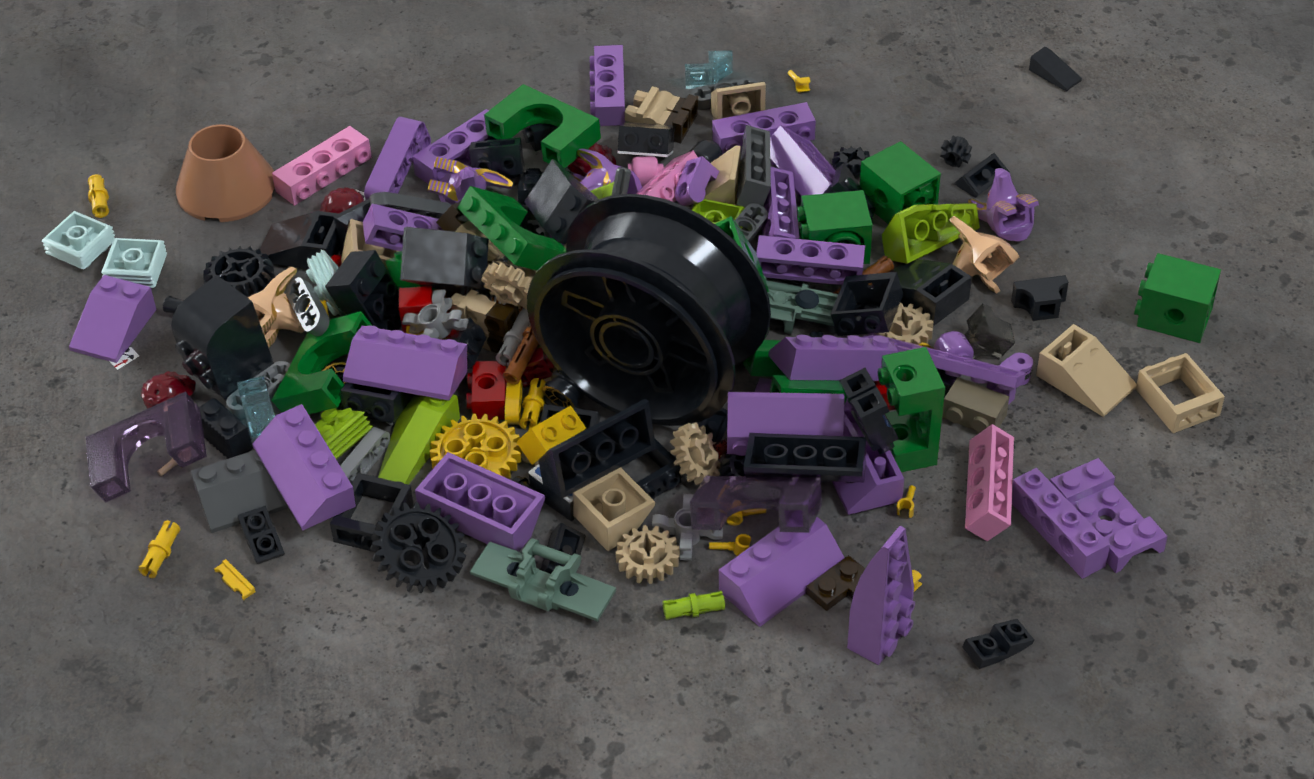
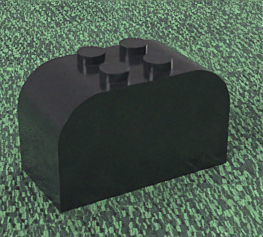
(220, 337)

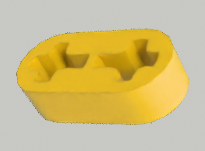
(513, 403)

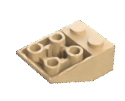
(1084, 371)

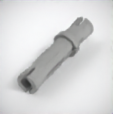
(513, 338)

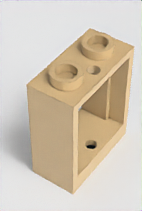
(1186, 414)

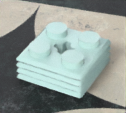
(78, 240)
(135, 260)
(320, 272)

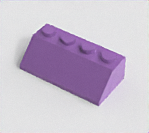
(797, 154)
(829, 356)
(406, 362)
(782, 415)
(304, 468)
(481, 502)
(778, 570)

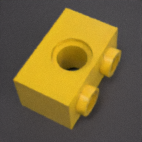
(550, 433)

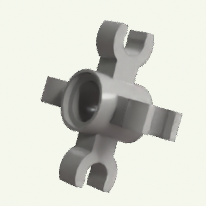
(434, 318)
(682, 529)

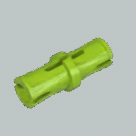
(693, 605)

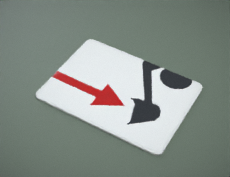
(127, 357)

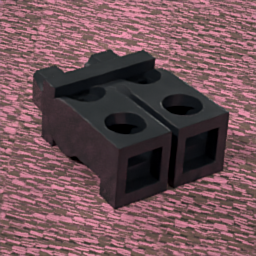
(869, 410)

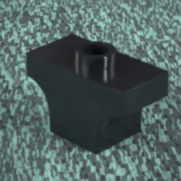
(1040, 296)

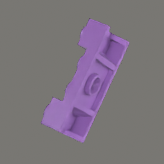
(1093, 494)

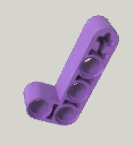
(396, 157)

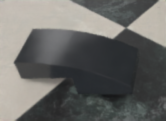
(260, 535)
(1001, 643)

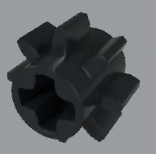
(956, 151)

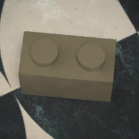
(974, 405)

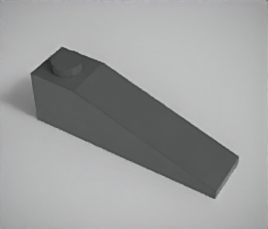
(755, 167)

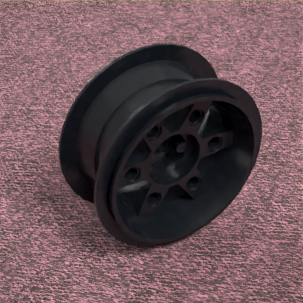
(649, 308)

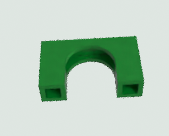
(531, 107)
(500, 222)
(762, 365)
(305, 381)

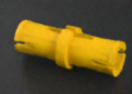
(98, 196)
(532, 404)
(159, 549)

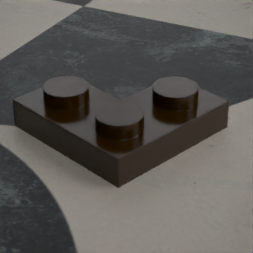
(836, 583)

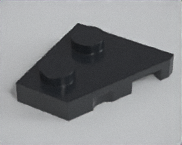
(845, 181)

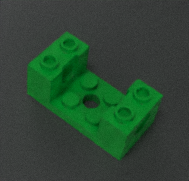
(919, 400)

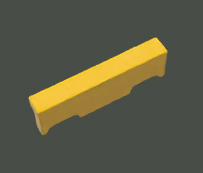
(235, 580)

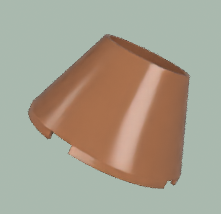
(223, 176)

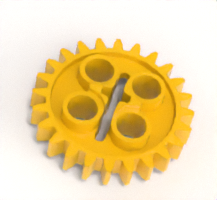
(481, 443)

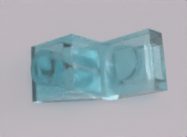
(718, 68)
(256, 404)

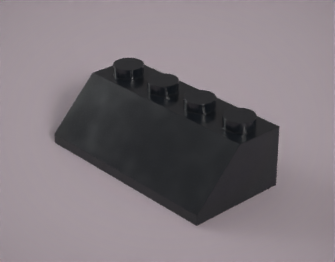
(598, 450)
(806, 457)

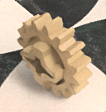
(507, 284)
(910, 325)
(695, 454)
(633, 557)

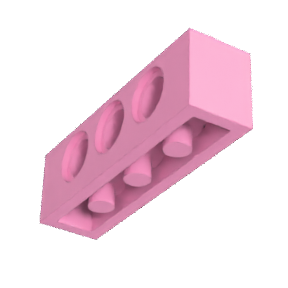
(321, 165)
(665, 182)
(989, 483)

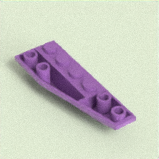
(882, 480)
(883, 601)

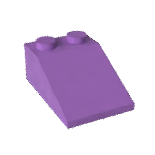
(112, 318)

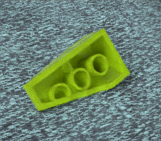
(925, 229)
(413, 434)

